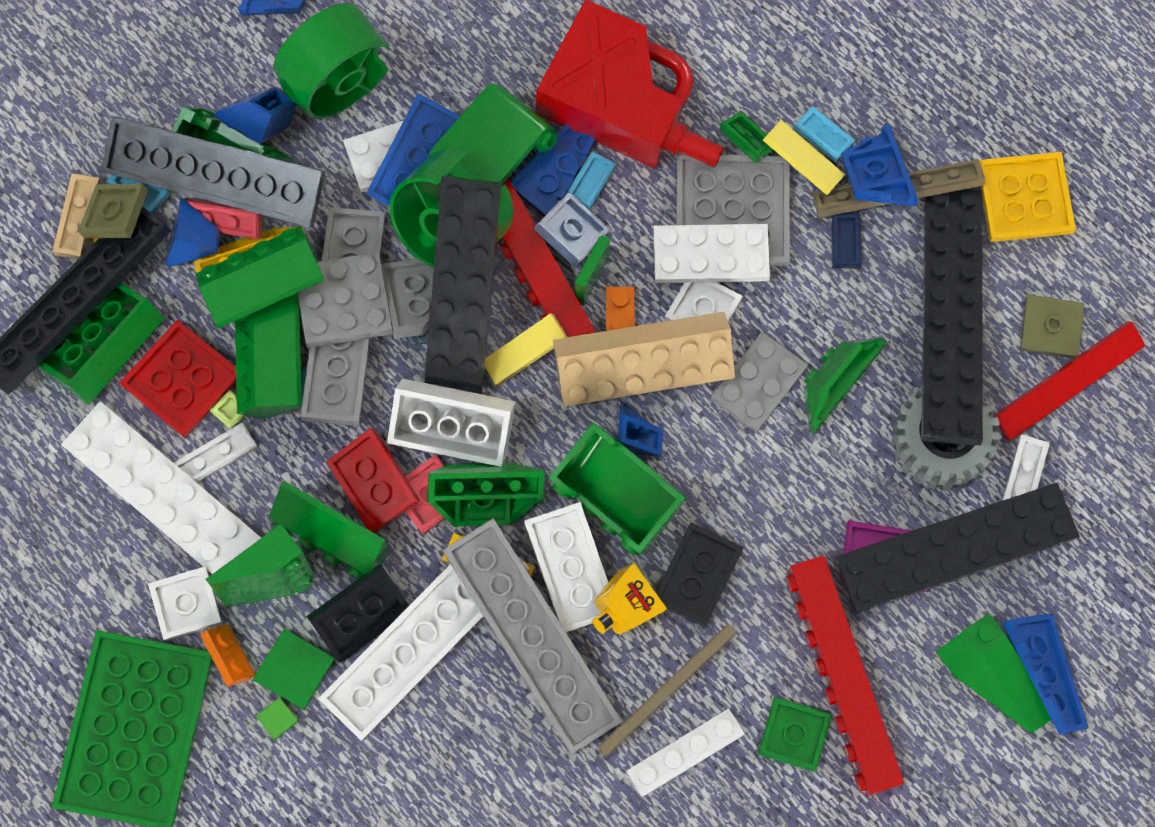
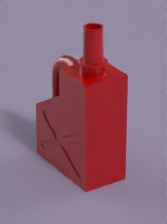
(606, 90)

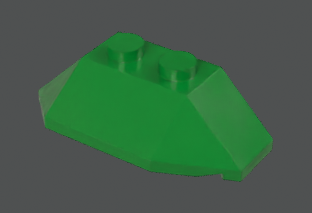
(836, 377)
(481, 492)

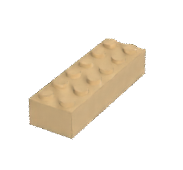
(644, 358)

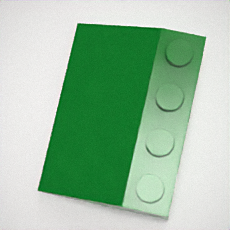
(102, 343)
(263, 571)

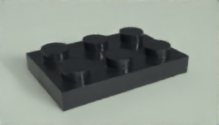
(698, 574)
(358, 613)

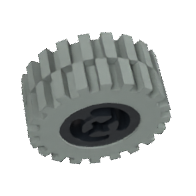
(926, 457)

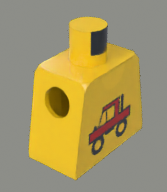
(626, 601)

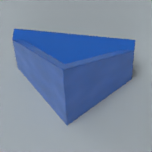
(191, 236)
(638, 434)

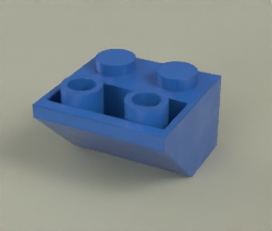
(259, 114)

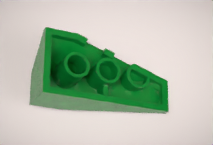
(993, 669)

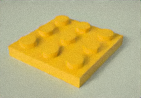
(1026, 197)

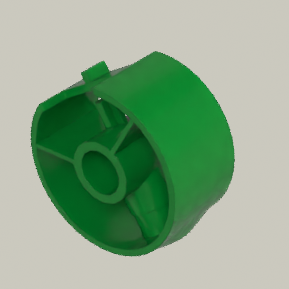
(331, 61)
(416, 203)

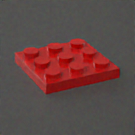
(180, 379)

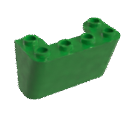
(617, 489)

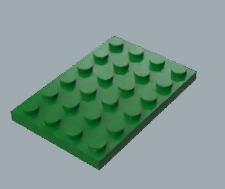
(133, 730)

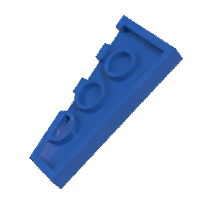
(551, 173)
(1046, 663)

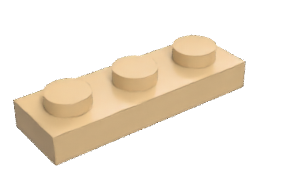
(68, 240)

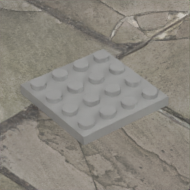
(737, 194)

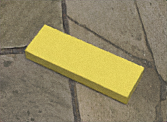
(803, 157)
(524, 349)

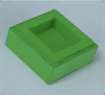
(277, 718)

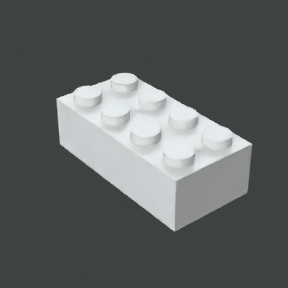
(451, 422)

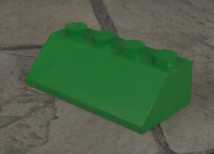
(259, 276)
(268, 360)
(327, 532)

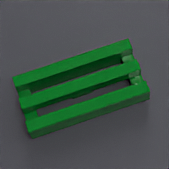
(744, 138)

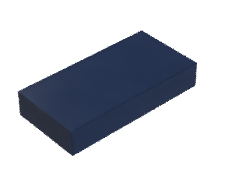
(846, 241)

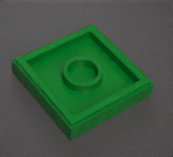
(592, 269)
(294, 669)
(794, 734)

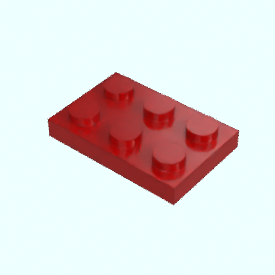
(373, 480)

